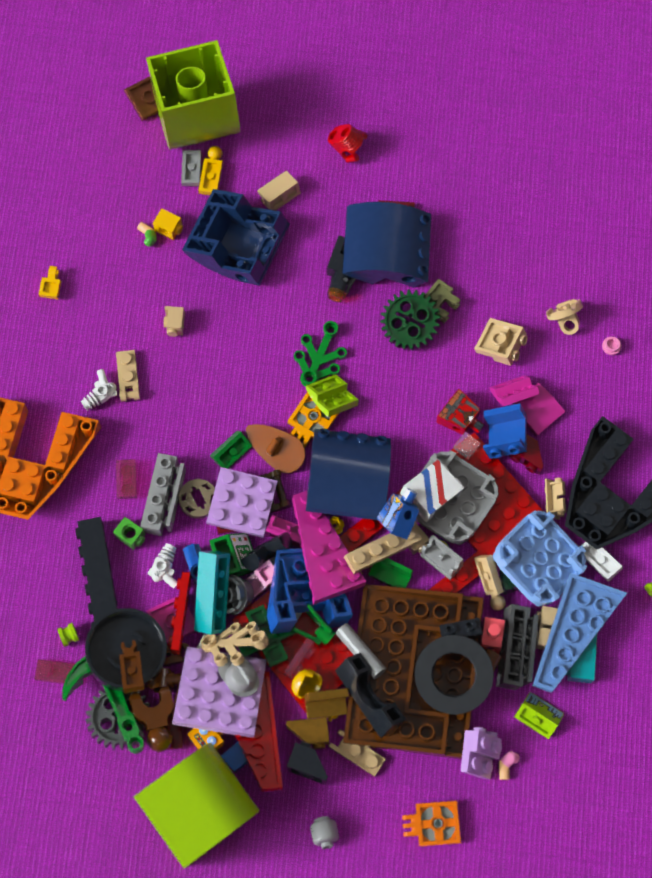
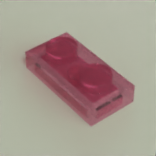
(126, 479)
(304, 652)
(52, 671)

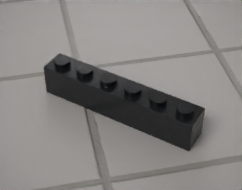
(96, 567)

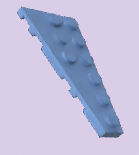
(579, 617)

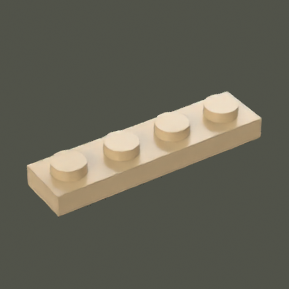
(380, 550)

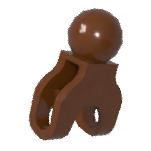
(154, 719)

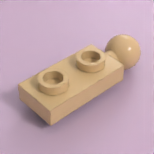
(490, 580)

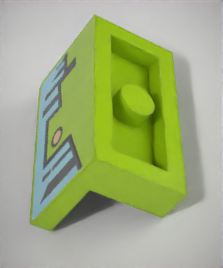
(539, 715)

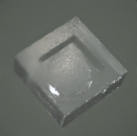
(466, 445)

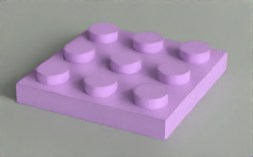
(241, 502)

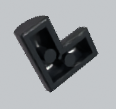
(266, 551)

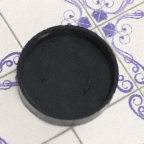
(105, 641)

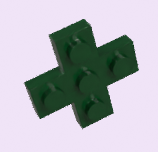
(274, 651)

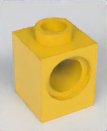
(168, 224)

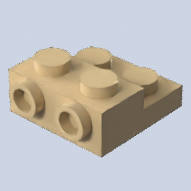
(501, 341)

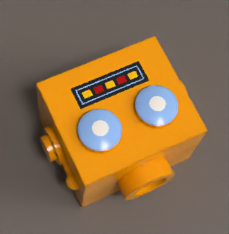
(202, 737)

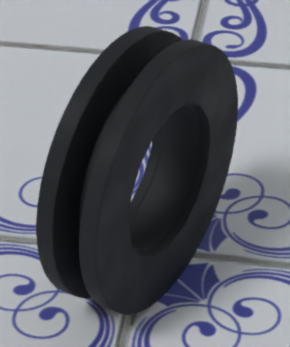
(450, 703)

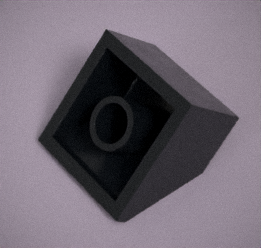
(306, 763)

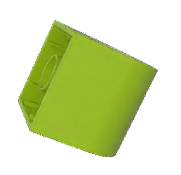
(193, 95)
(196, 804)

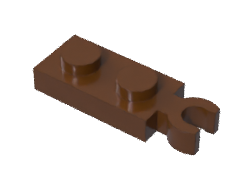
(131, 669)

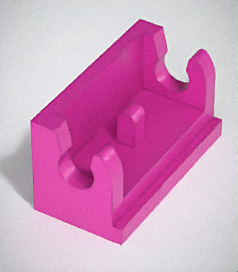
(278, 526)

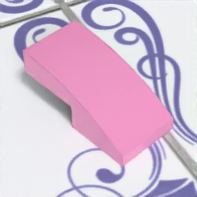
(262, 578)

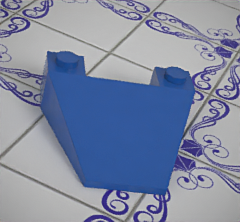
(292, 594)

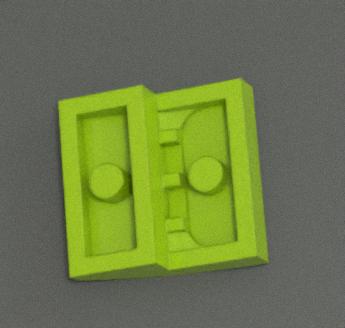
(331, 395)

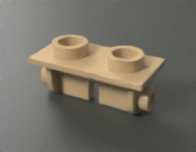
(553, 504)

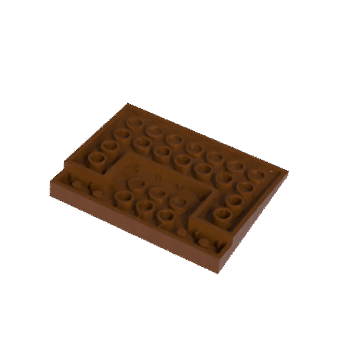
(397, 628)

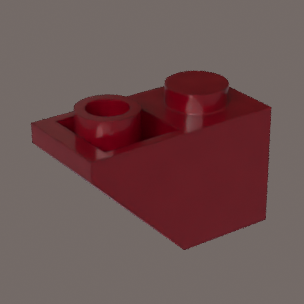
(530, 459)

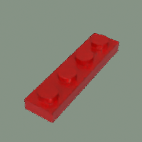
(181, 605)

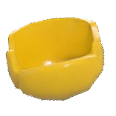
(306, 682)

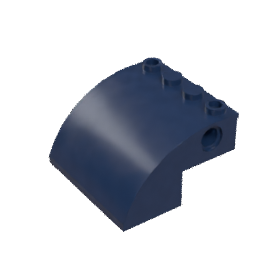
(236, 237)
(387, 243)
(348, 474)

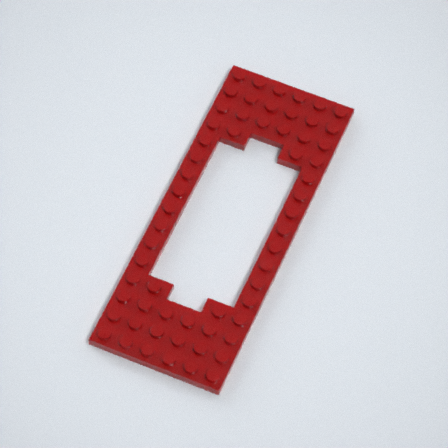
(509, 509)

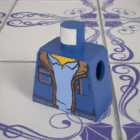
(399, 514)

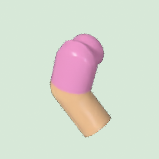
(505, 763)

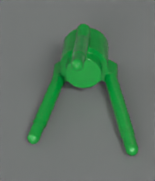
(323, 632)

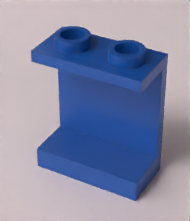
(506, 431)

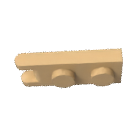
(359, 755)

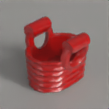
(347, 139)

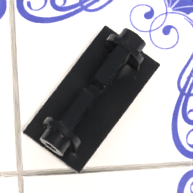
(468, 628)

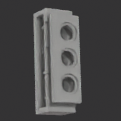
(159, 494)

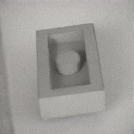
(191, 167)

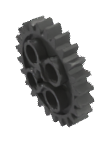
(101, 715)

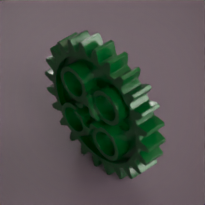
(418, 305)

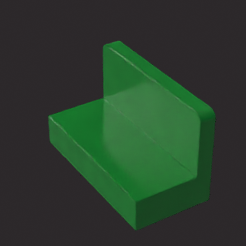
(391, 573)

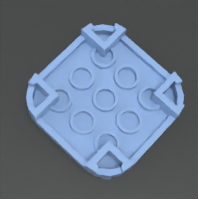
(539, 557)

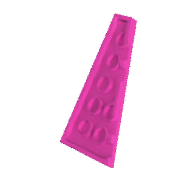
(323, 554)

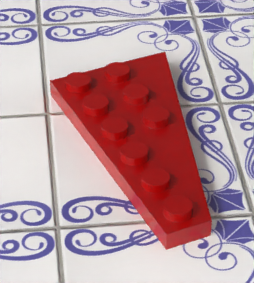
(262, 750)

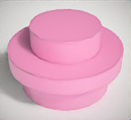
(611, 346)

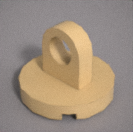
(566, 312)

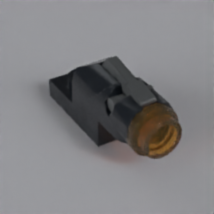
(340, 283)

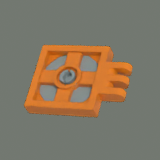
(434, 824)

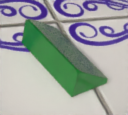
(231, 450)

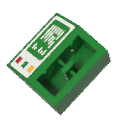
(238, 546)

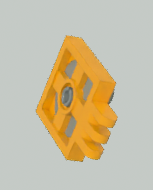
(307, 418)

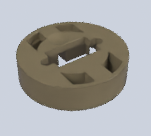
(197, 512)

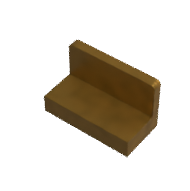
(326, 703)

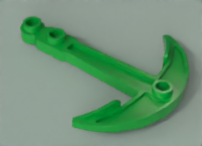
(117, 700)

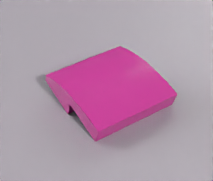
(514, 390)
(541, 410)

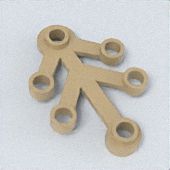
(211, 643)

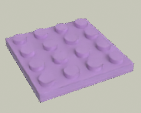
(208, 702)

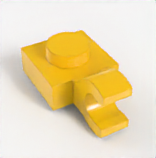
(51, 285)

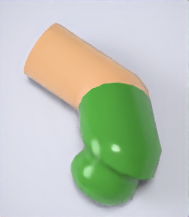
(149, 232)

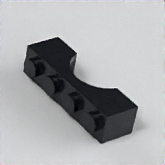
(356, 677)

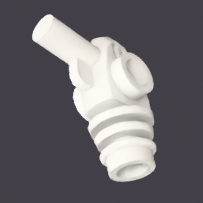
(102, 392)
(162, 566)

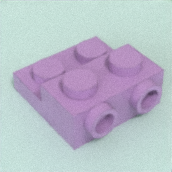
(479, 751)

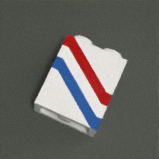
(433, 488)

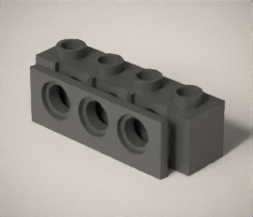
(517, 648)

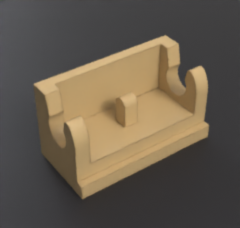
(279, 191)

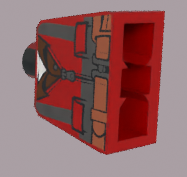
(460, 414)

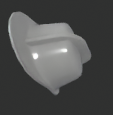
(240, 679)

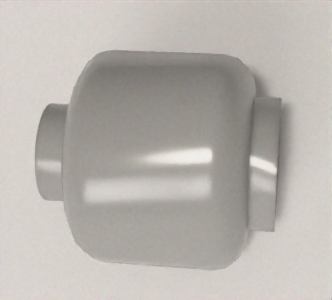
(324, 832)

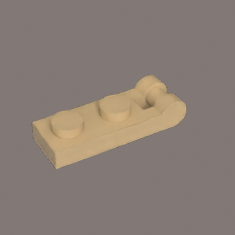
(127, 375)

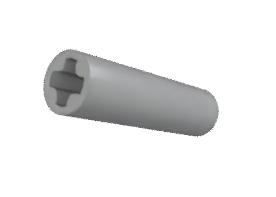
(356, 645)

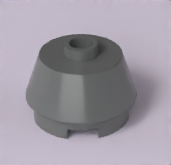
(239, 594)

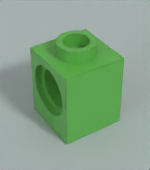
(126, 526)

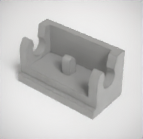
(442, 557)

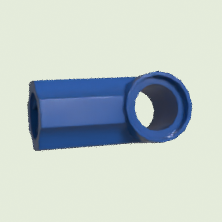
(192, 556)

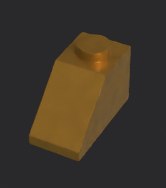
(311, 731)

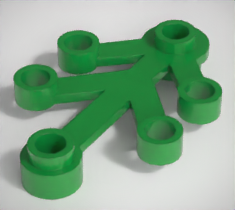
(318, 358)

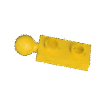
(211, 171)

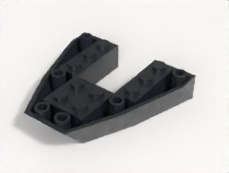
(595, 510)

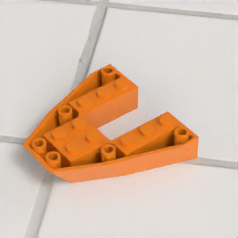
(29, 484)

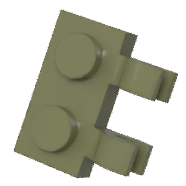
(441, 293)

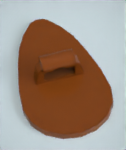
(277, 447)

